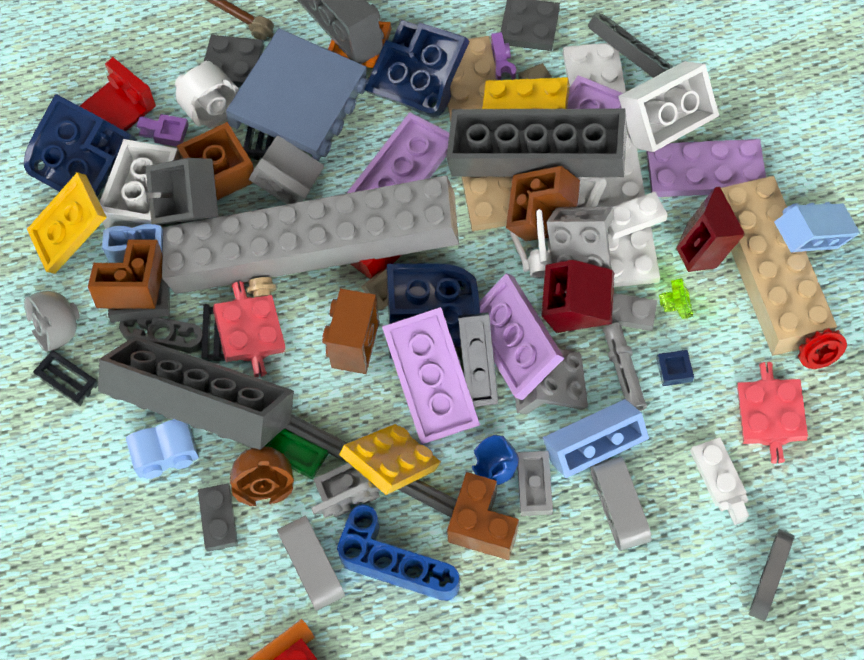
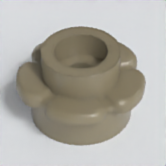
(261, 28)

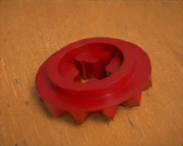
(826, 355)

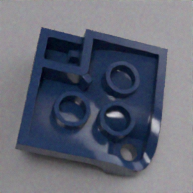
(418, 67)
(73, 142)
(428, 286)

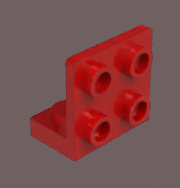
(122, 98)

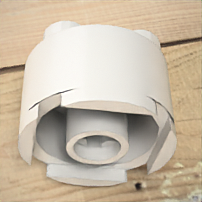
(205, 94)

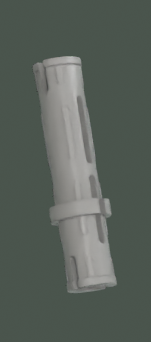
(621, 355)

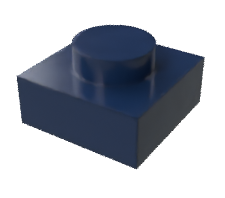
(675, 367)

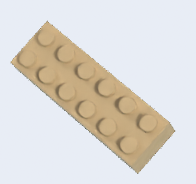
(777, 281)

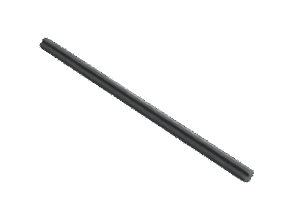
(334, 445)

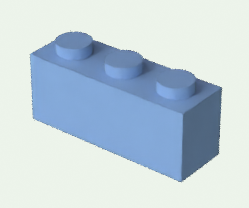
(816, 226)
(596, 438)

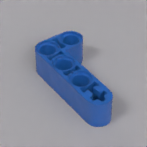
(401, 559)

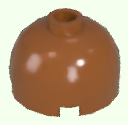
(261, 476)

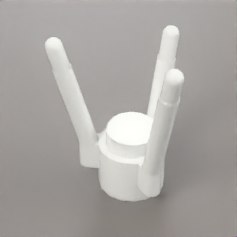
(538, 257)

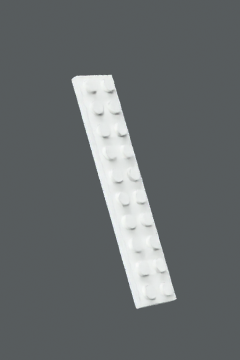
(634, 254)

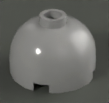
(52, 318)

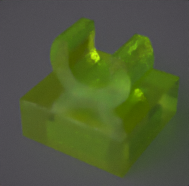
(677, 300)

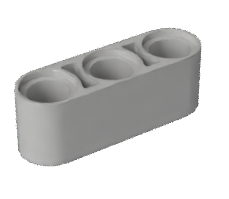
(620, 503)
(311, 563)

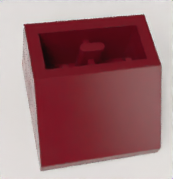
(710, 233)
(577, 295)

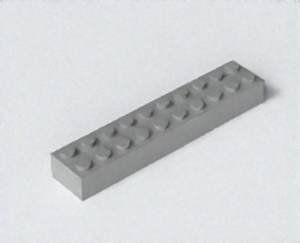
(310, 235)

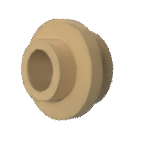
(261, 286)

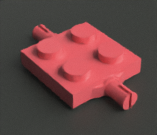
(249, 328)
(772, 412)

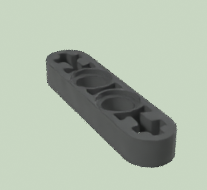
(628, 45)

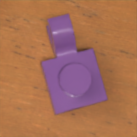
(501, 53)
(165, 131)

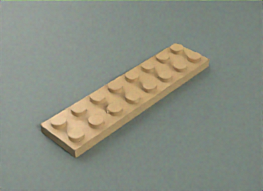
(485, 196)

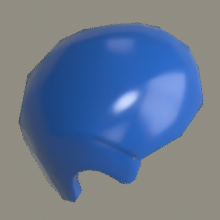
(496, 459)

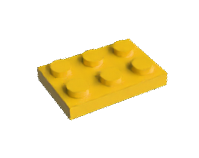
(527, 93)
(66, 223)
(390, 458)

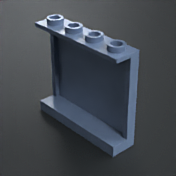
(298, 93)

